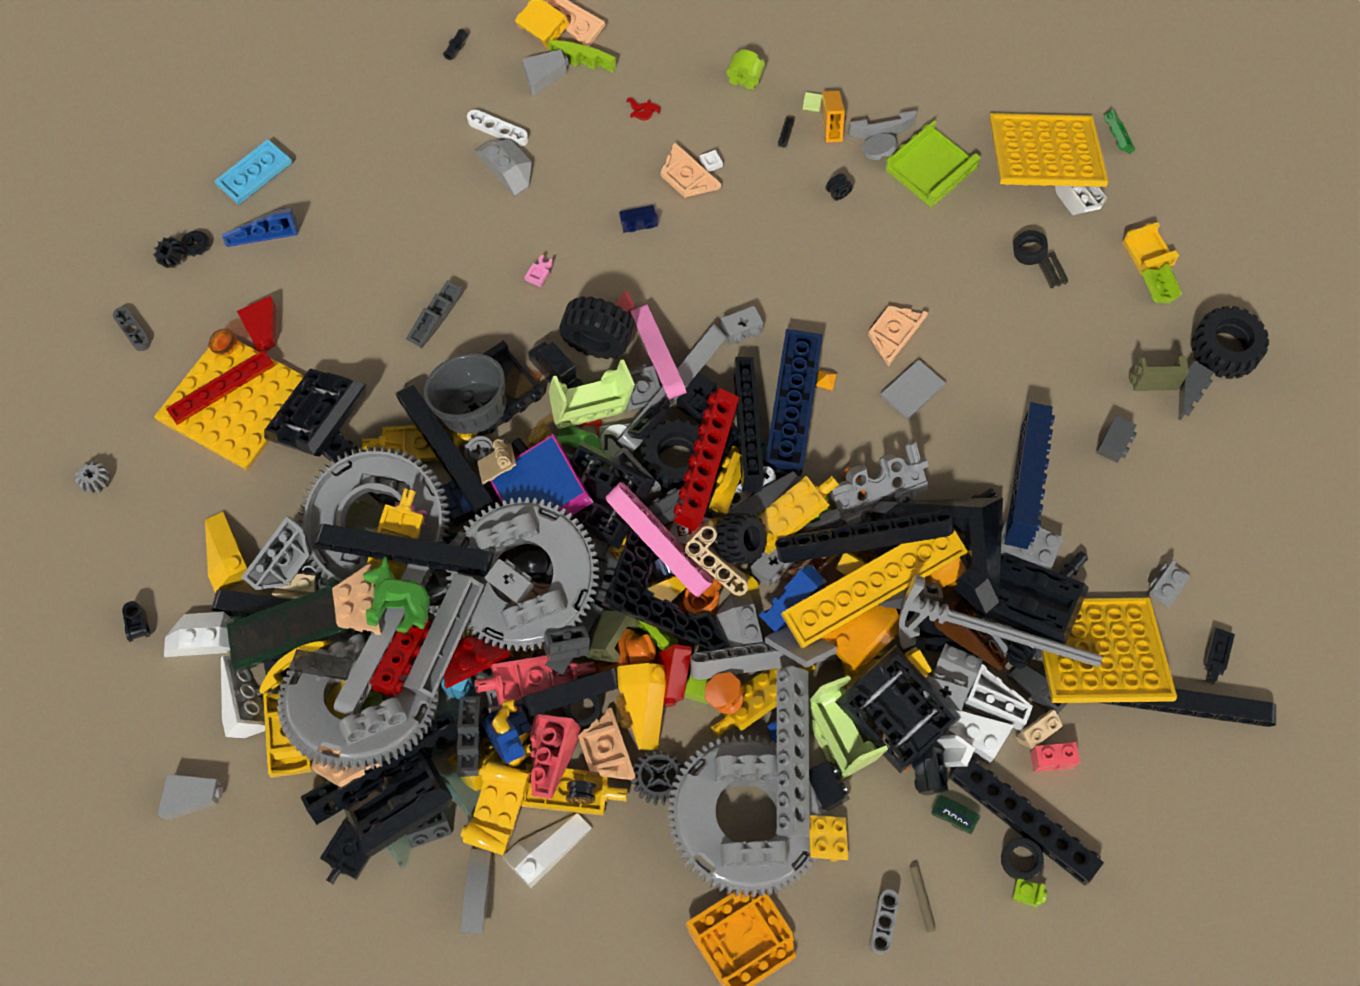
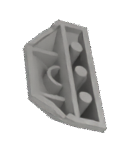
(507, 164)
(279, 557)
(739, 621)

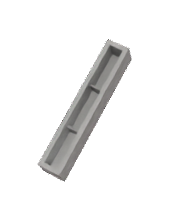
(444, 635)

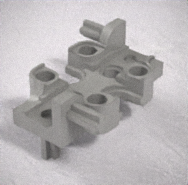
(912, 483)

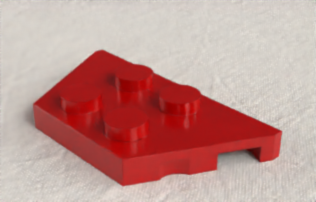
(471, 658)

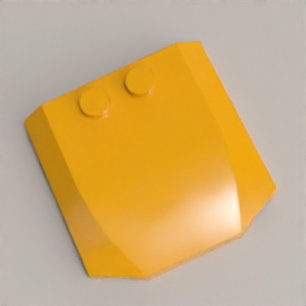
(864, 637)
(742, 939)

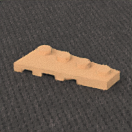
(582, 25)

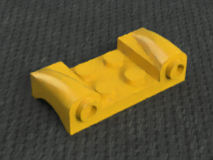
(281, 755)
(496, 807)

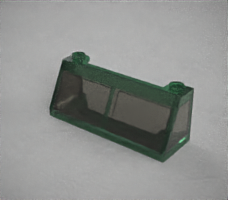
(283, 628)

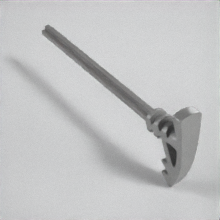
(924, 608)

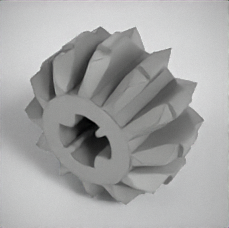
(92, 477)

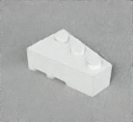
(997, 701)
(982, 733)

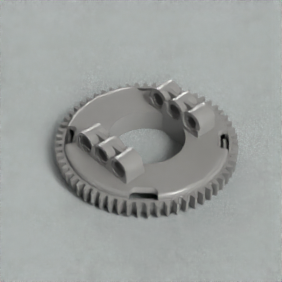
(375, 473)
(572, 572)
(361, 738)
(735, 864)

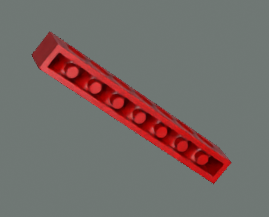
(703, 470)

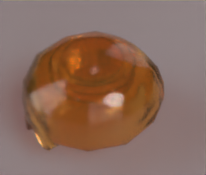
(222, 342)

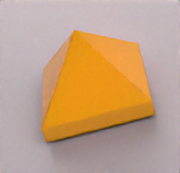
(825, 380)

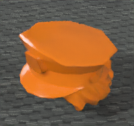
(705, 602)
(725, 693)

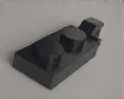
(650, 419)
(1218, 654)

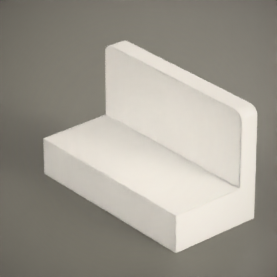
(956, 751)

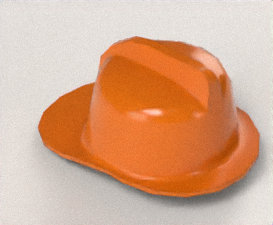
(640, 648)

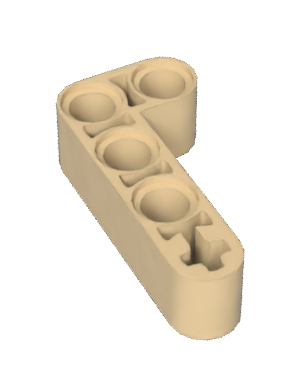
(718, 563)

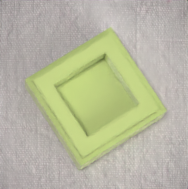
(812, 102)

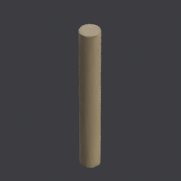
(922, 899)

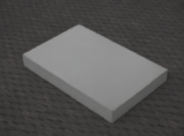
(913, 389)
(786, 643)

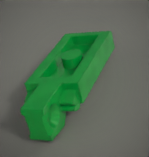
(1119, 131)

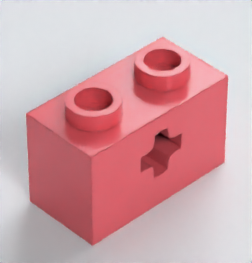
(1055, 757)

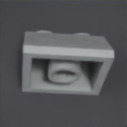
(957, 665)

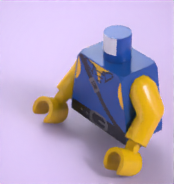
(506, 737)

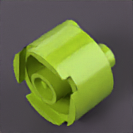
(745, 69)

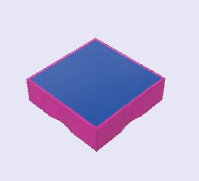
(546, 475)

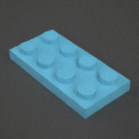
(253, 172)

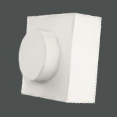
(711, 161)

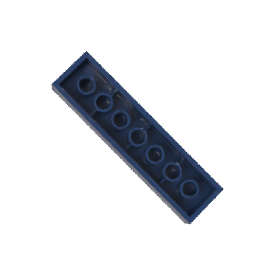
(793, 401)
(1029, 476)

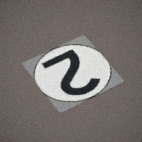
(609, 436)

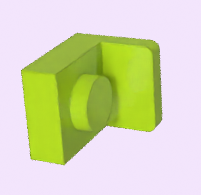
(1029, 893)

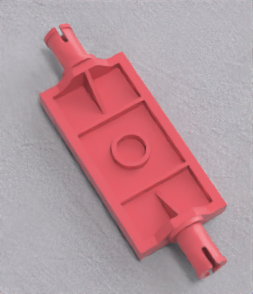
(528, 676)

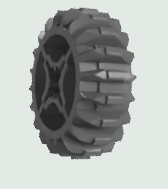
(645, 764)

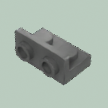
(431, 830)

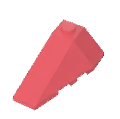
(552, 748)

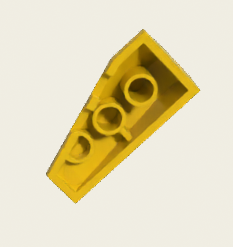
(224, 555)

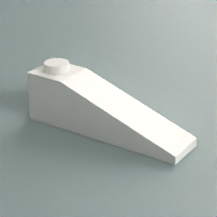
(240, 702)
(541, 851)

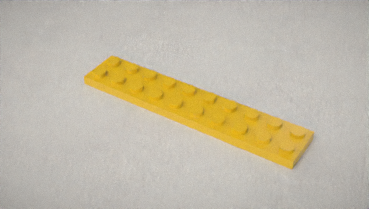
(869, 586)

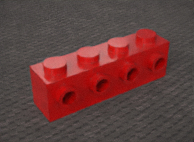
(398, 661)

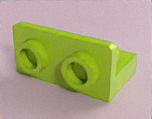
(660, 637)

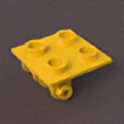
(828, 838)

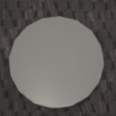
(879, 146)

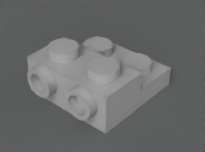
(645, 386)

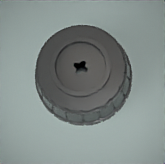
(461, 384)

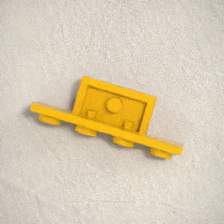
(726, 482)

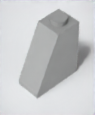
(544, 69)
(187, 795)

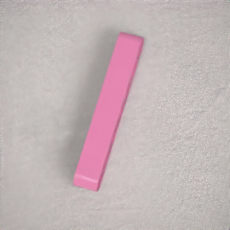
(658, 352)
(659, 539)

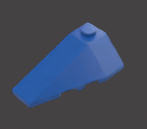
(267, 227)

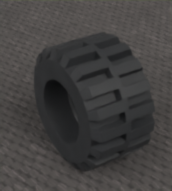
(741, 538)

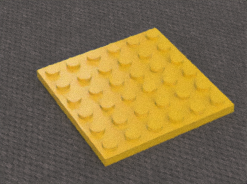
(1047, 150)
(237, 421)
(1132, 653)

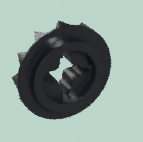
(199, 237)

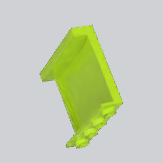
(931, 165)

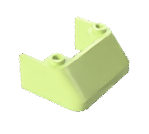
(591, 400)
(837, 732)

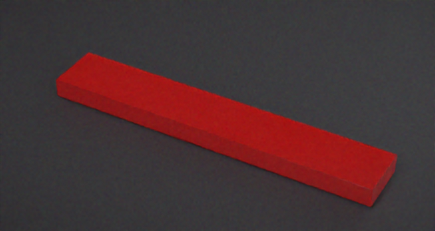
(220, 387)

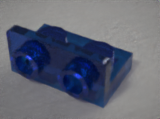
(638, 219)

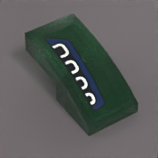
(956, 814)

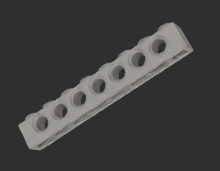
(792, 753)

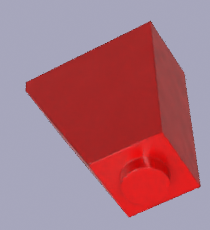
(260, 323)
(676, 665)

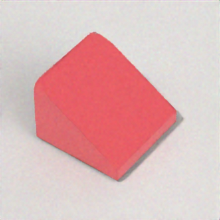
(625, 302)

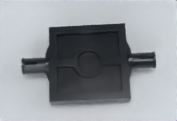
(344, 854)

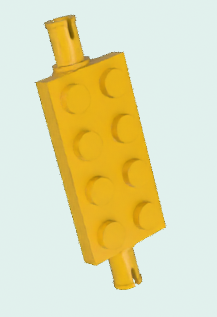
(410, 440)
(795, 509)
(399, 522)
(759, 700)
(559, 803)

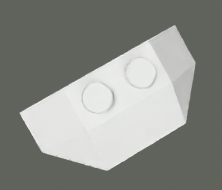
(1081, 199)
(198, 635)

